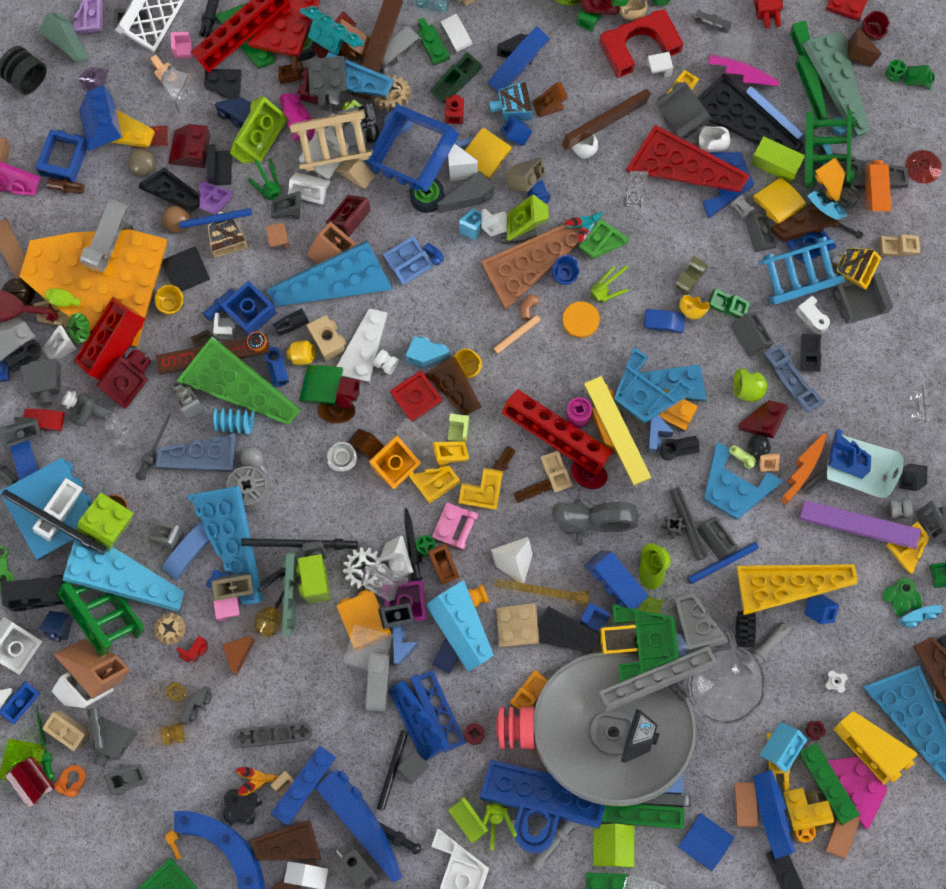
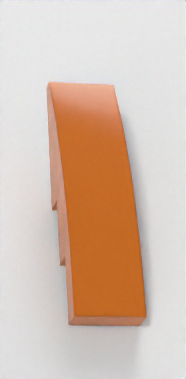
(806, 464)

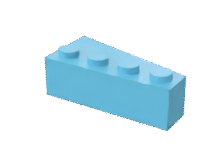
(461, 625)

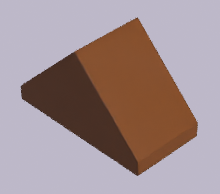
(237, 652)

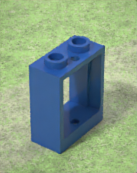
(58, 172)

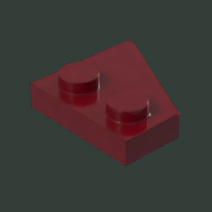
(765, 419)

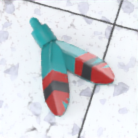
(587, 223)

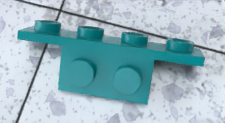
(329, 33)

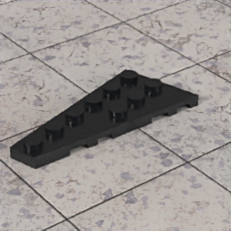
(742, 115)

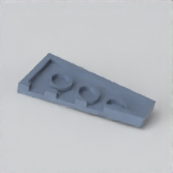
(205, 455)

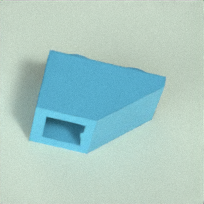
(425, 353)

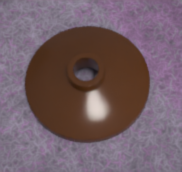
(335, 414)

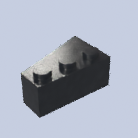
(31, 593)

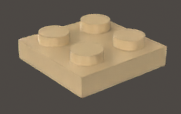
(517, 625)

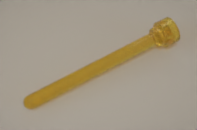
(581, 596)

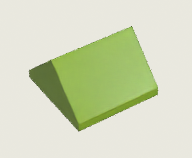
(613, 845)

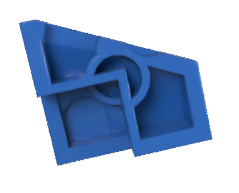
(849, 456)

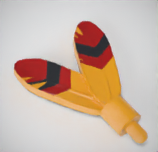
(257, 779)

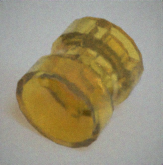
(173, 734)

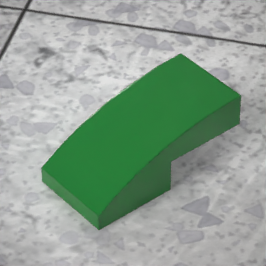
(728, 304)

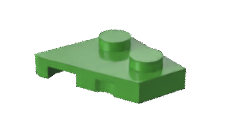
(602, 240)

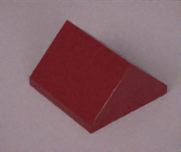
(350, 213)

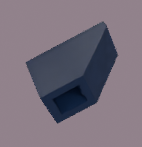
(234, 110)
(56, 626)

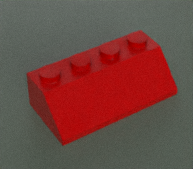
(109, 338)

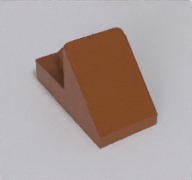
(550, 100)
(443, 564)

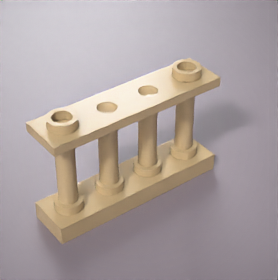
(337, 123)

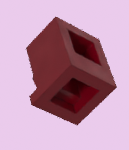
(347, 392)

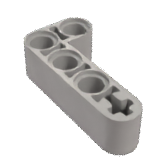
(105, 237)

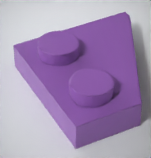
(213, 197)

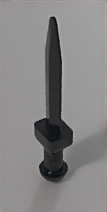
(414, 559)
(399, 839)

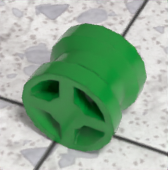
(899, 69)
(425, 541)

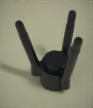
(272, 578)

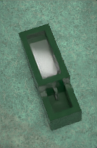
(456, 77)

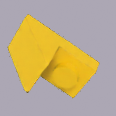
(450, 452)

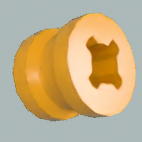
(478, 595)
(801, 835)

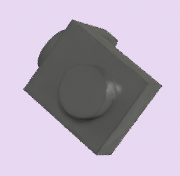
(315, 548)

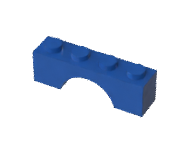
(303, 786)

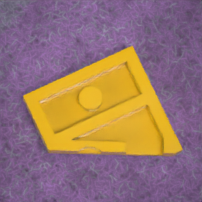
(435, 482)

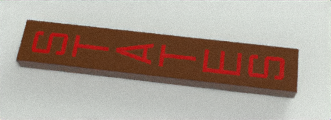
(181, 359)

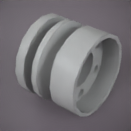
(258, 495)

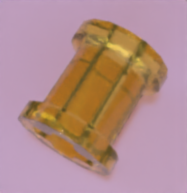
(179, 696)

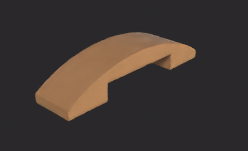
(11, 248)

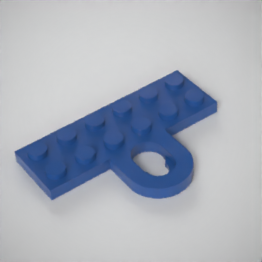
(537, 794)

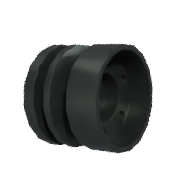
(22, 70)

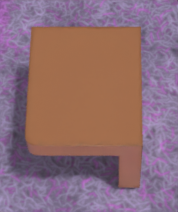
(278, 235)

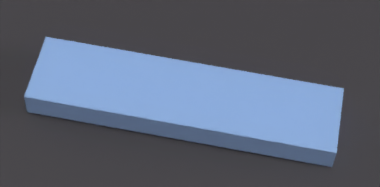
(772, 110)

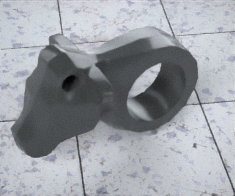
(603, 517)

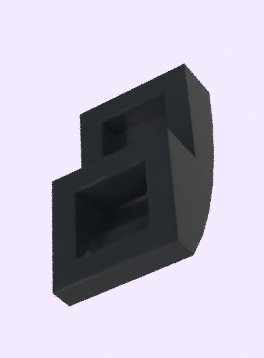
(810, 352)

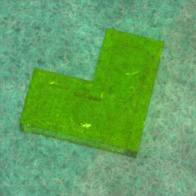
(18, 751)

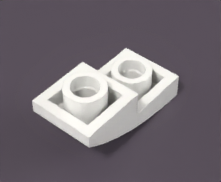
(456, 32)

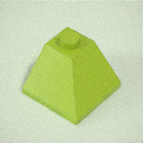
(526, 217)

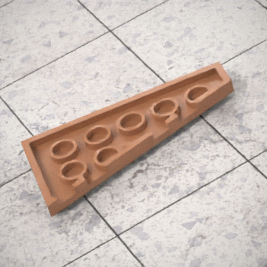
(525, 264)

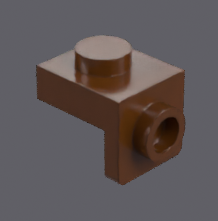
(290, 72)

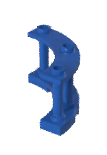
(232, 844)

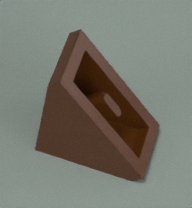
(862, 49)
(365, 443)

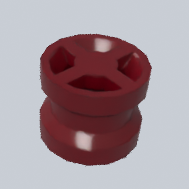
(476, 735)

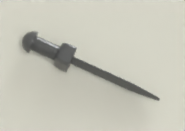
(148, 458)

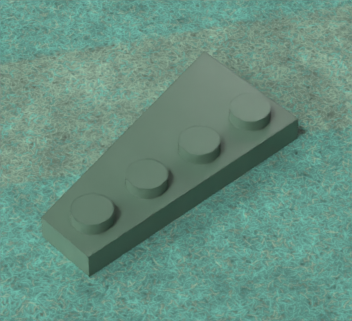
(289, 597)

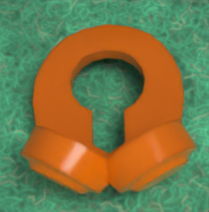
(61, 787)

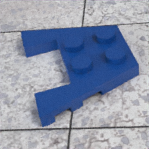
(725, 197)

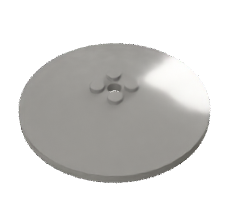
(575, 740)

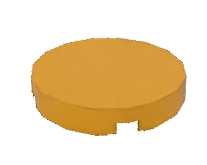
(581, 319)

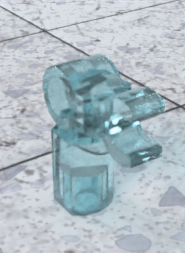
(440, 5)

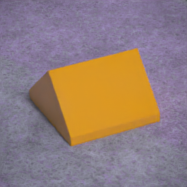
(394, 462)

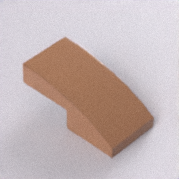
(746, 804)
(842, 838)

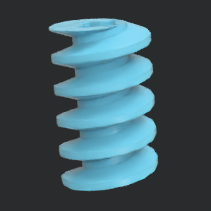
(233, 421)

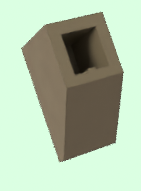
(525, 175)

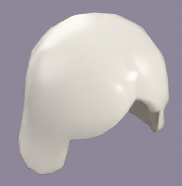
(707, 139)
(586, 147)

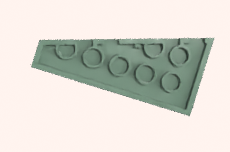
(835, 69)

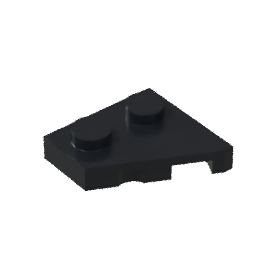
(224, 82)

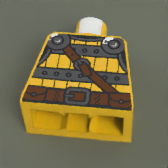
(857, 265)

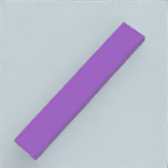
(860, 524)

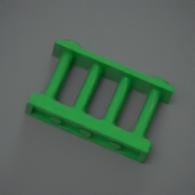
(813, 141)
(90, 625)

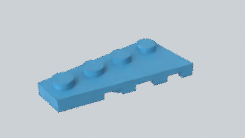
(364, 80)
(668, 379)

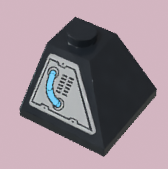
(640, 737)

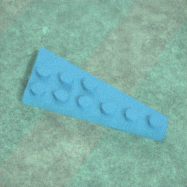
(120, 576)

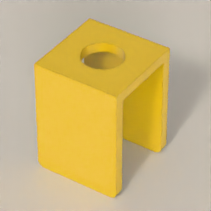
(603, 642)

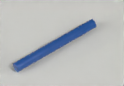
(215, 218)
(722, 563)

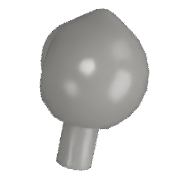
(253, 457)

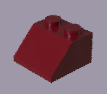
(190, 146)

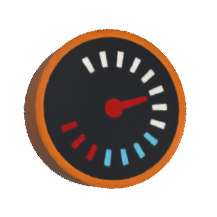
(257, 341)

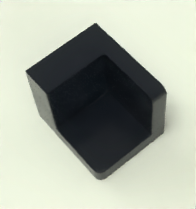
(913, 477)

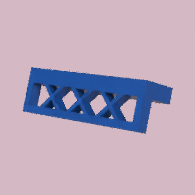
(421, 692)

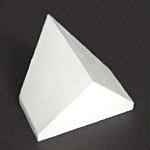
(514, 559)

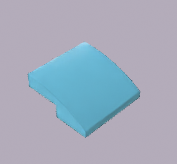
(831, 209)

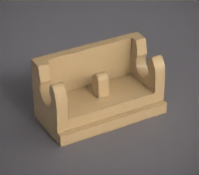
(66, 730)

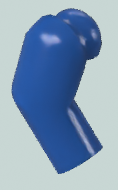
(435, 252)

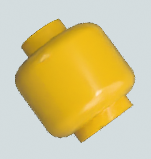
(301, 352)

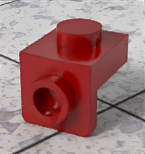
(198, 649)

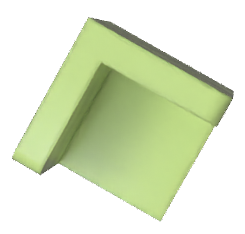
(458, 428)

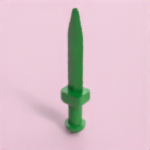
(47, 756)

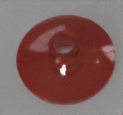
(921, 173)

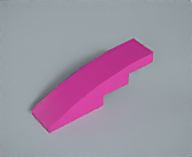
(749, 73)

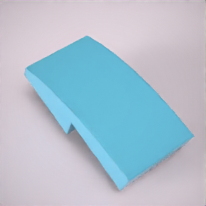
(916, 617)

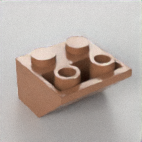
(329, 243)

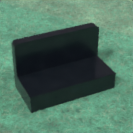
(218, 166)

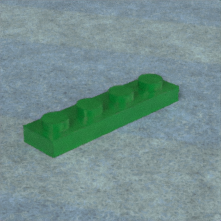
(829, 784)
(645, 816)

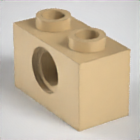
(327, 348)

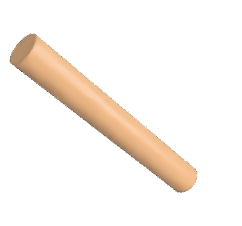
(515, 335)

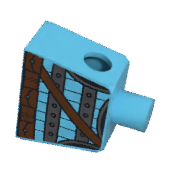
(513, 101)

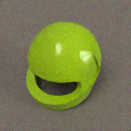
(753, 385)

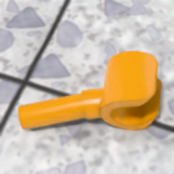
(171, 837)

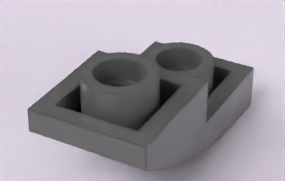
(200, 699)

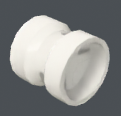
(386, 362)

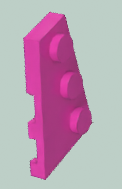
(295, 112)
(17, 180)

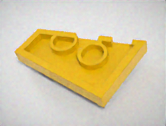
(133, 132)

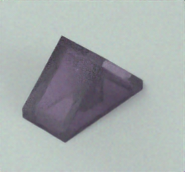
(93, 78)

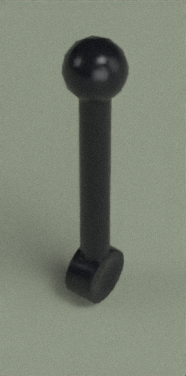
(858, 235)

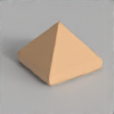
(769, 462)

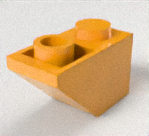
(833, 177)

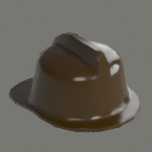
(23, 291)

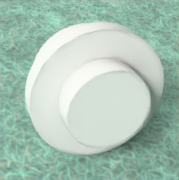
(69, 399)

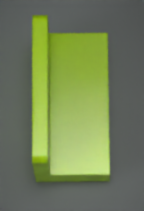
(468, 820)

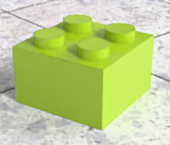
(105, 521)
(314, 579)

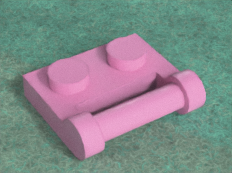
(449, 523)

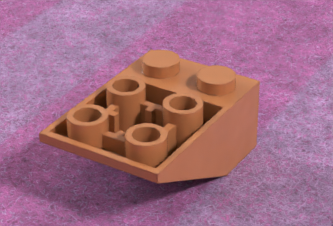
(90, 670)

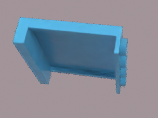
(38, 490)

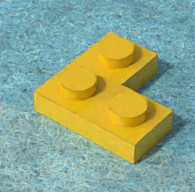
(484, 495)
(805, 815)

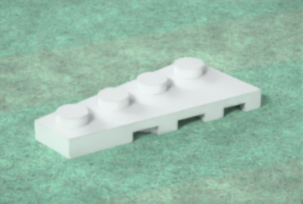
(363, 347)

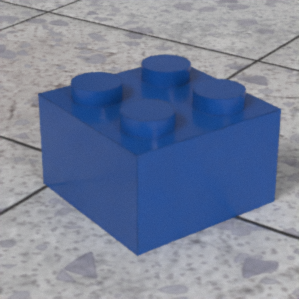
(248, 309)

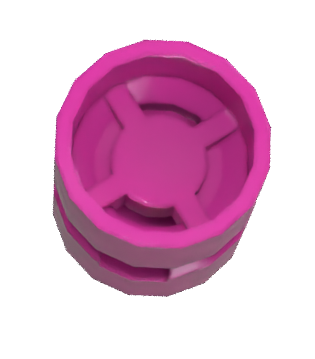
(579, 412)

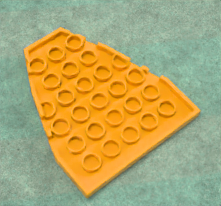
(128, 275)

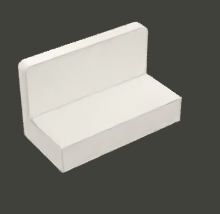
(311, 187)

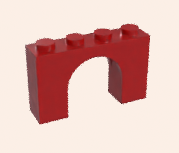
(656, 25)

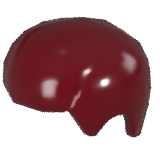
(875, 25)

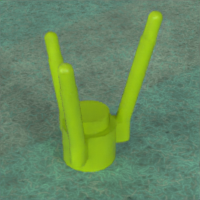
(600, 290)
(496, 814)

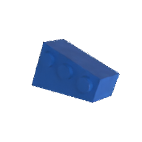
(616, 579)

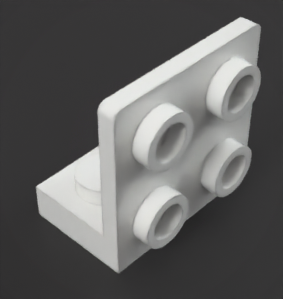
(328, 169)

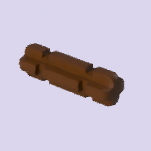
(532, 491)

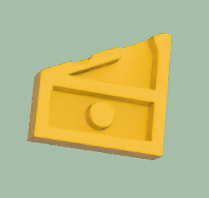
(907, 556)

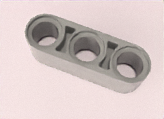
(399, 47)
(378, 689)

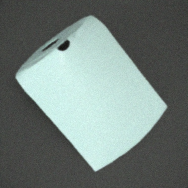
(882, 462)

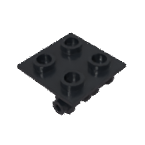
(368, 126)

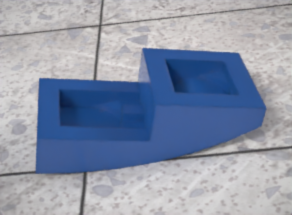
(664, 320)

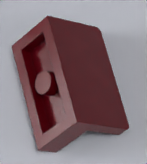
(29, 780)

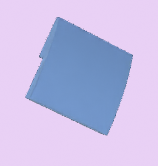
(408, 260)

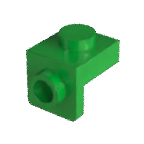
(919, 76)

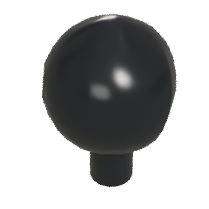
(759, 445)

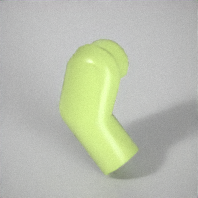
(745, 457)

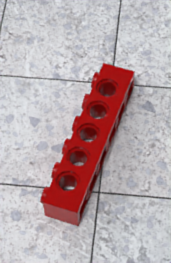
(236, 31)
(557, 432)

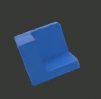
(516, 130)
(821, 609)
(595, 617)

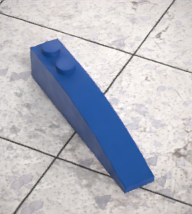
(359, 819)

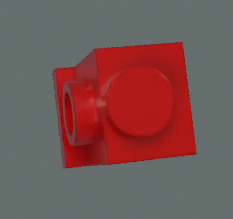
(454, 110)

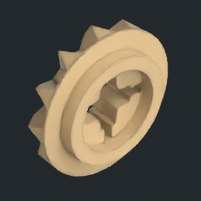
(170, 637)

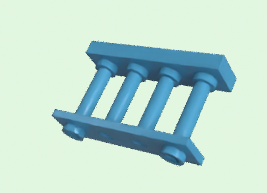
(813, 284)

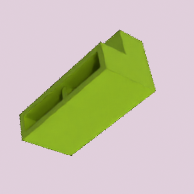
(777, 159)

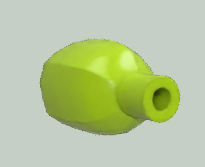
(61, 297)

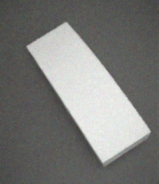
(59, 508)

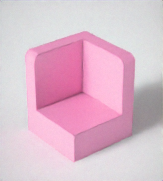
(181, 45)
(226, 608)

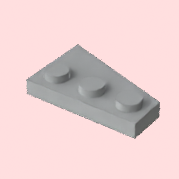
(697, 624)

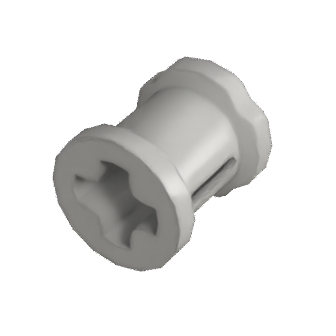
(742, 207)

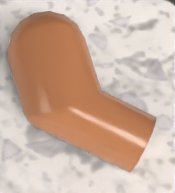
(525, 306)

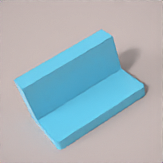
(783, 746)

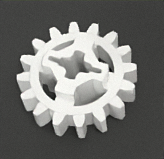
(356, 569)

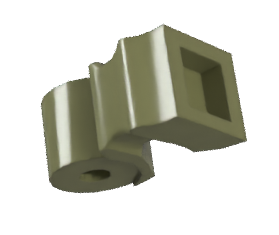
(691, 276)

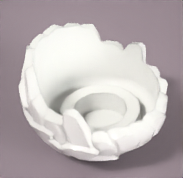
(341, 457)

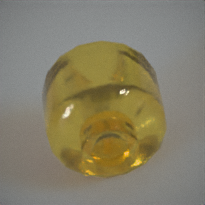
(267, 621)

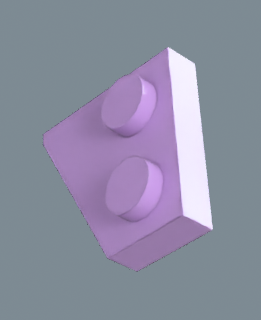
(89, 17)

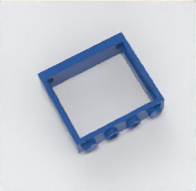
(389, 134)

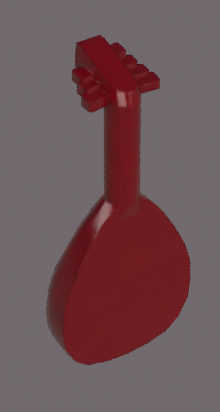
(12, 307)

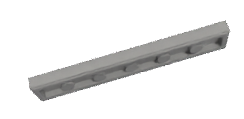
(657, 678)

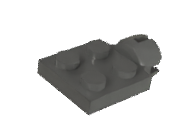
(327, 81)

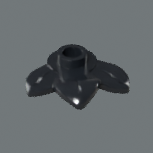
(241, 810)

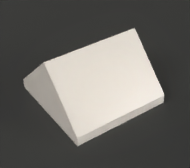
(461, 164)

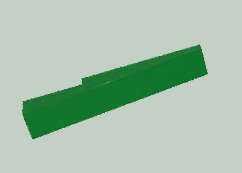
(807, 71)

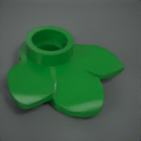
(902, 599)

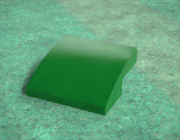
(321, 384)

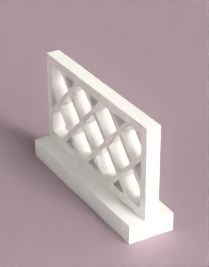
(133, 12)

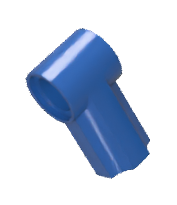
(276, 368)

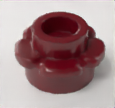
(810, 730)

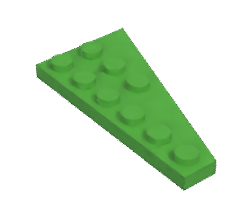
(229, 378)

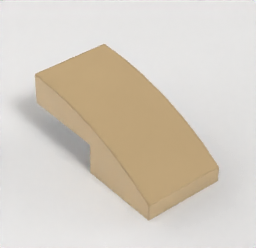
(899, 246)
(555, 471)

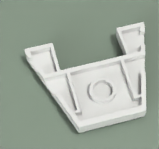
(463, 868)

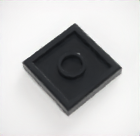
(186, 269)

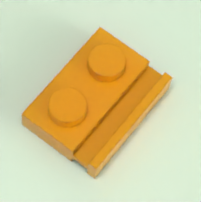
(679, 414)

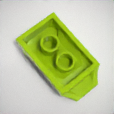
(258, 131)

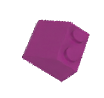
(411, 593)

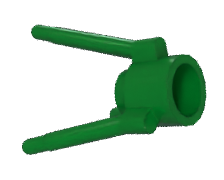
(271, 190)

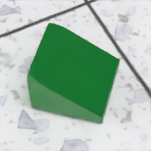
(938, 574)

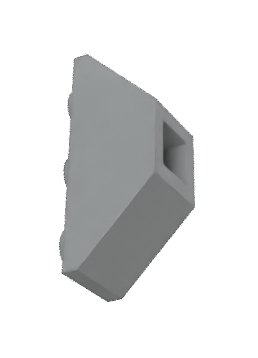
(185, 399)

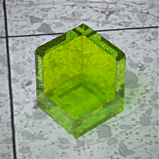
(651, 605)

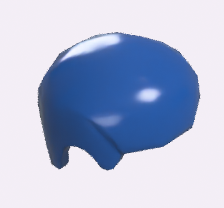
(565, 270)

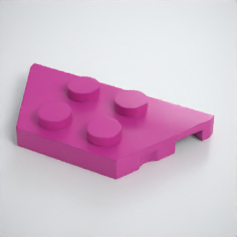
(861, 786)

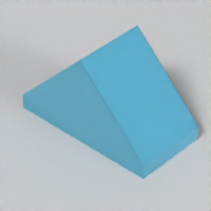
(471, 224)

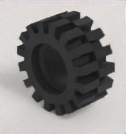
(745, 629)

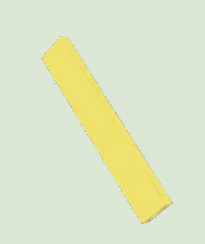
(617, 431)

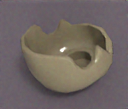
(142, 162)

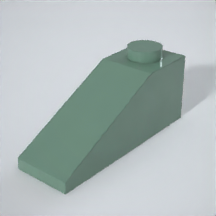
(63, 35)

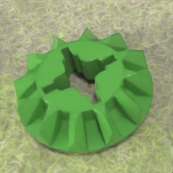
(80, 321)

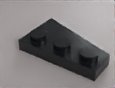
(171, 188)
(564, 632)

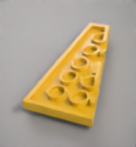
(776, 585)

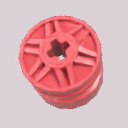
(516, 727)

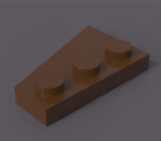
(289, 843)

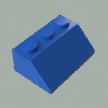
(99, 118)

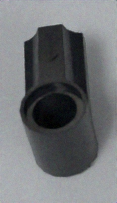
(22, 357)
(681, 447)

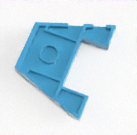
(643, 397)
(731, 492)

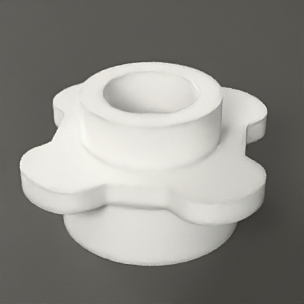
(841, 681)

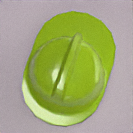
(653, 564)

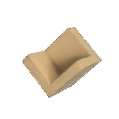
(282, 783)

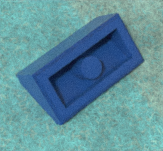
(19, 702)

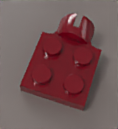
(125, 378)

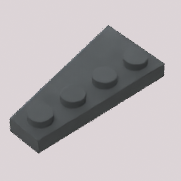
(897, 174)

